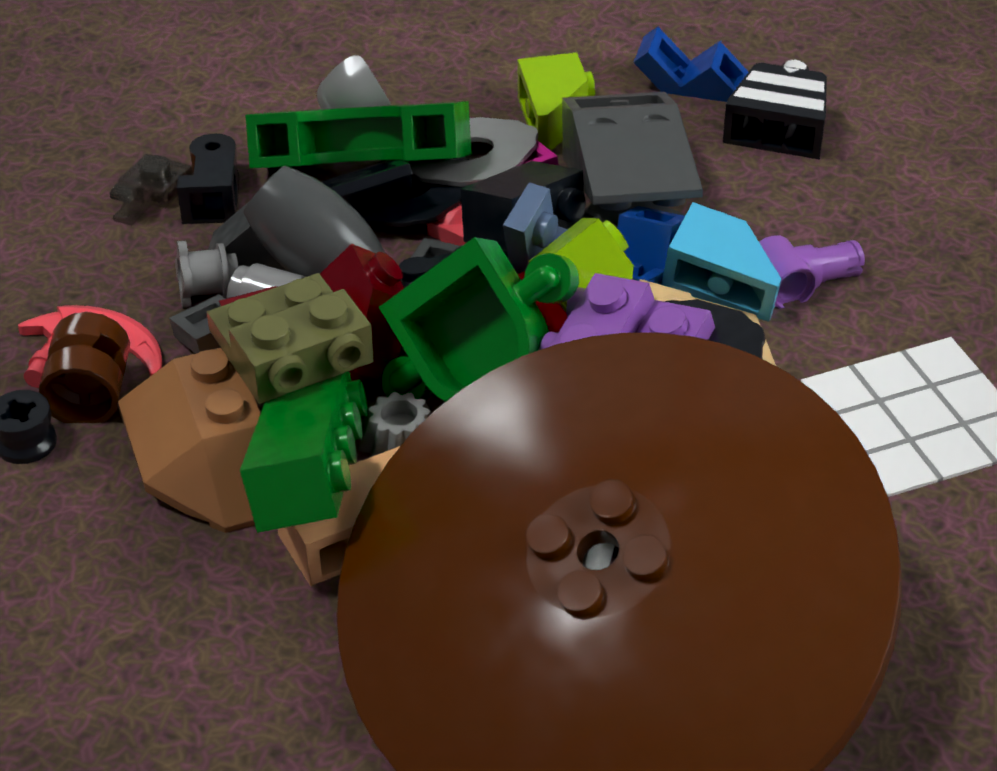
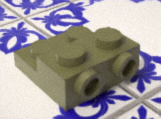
(292, 336)

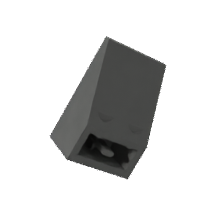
(629, 149)

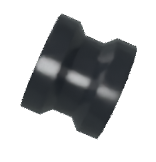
(25, 427)

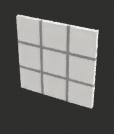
(917, 413)

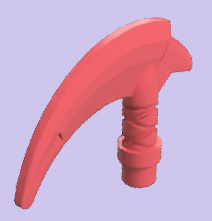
(142, 341)

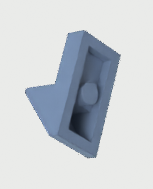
(530, 226)

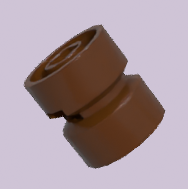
(85, 368)

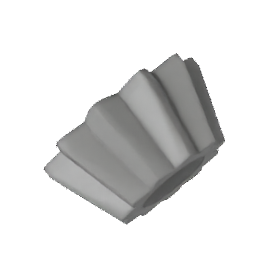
(391, 422)

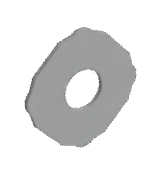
(511, 148)

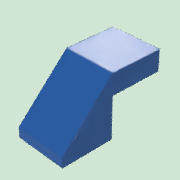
(707, 76)
(648, 240)

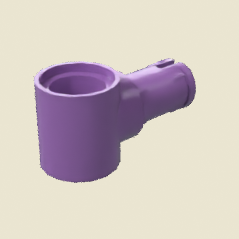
(806, 267)

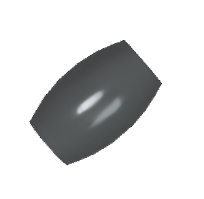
(305, 222)

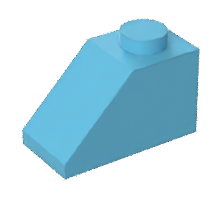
(721, 263)

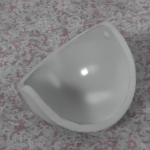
(351, 86)

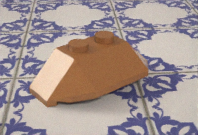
(192, 435)

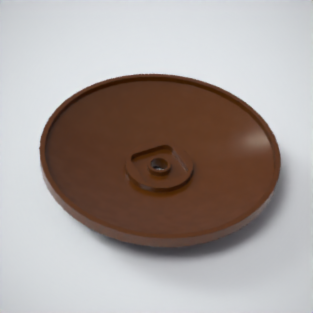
(721, 637)

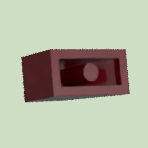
(369, 282)

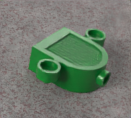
(471, 317)

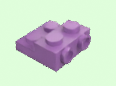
(626, 306)

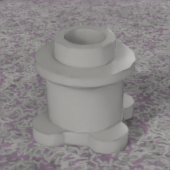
(203, 271)

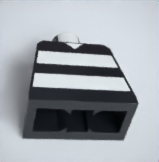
(778, 110)

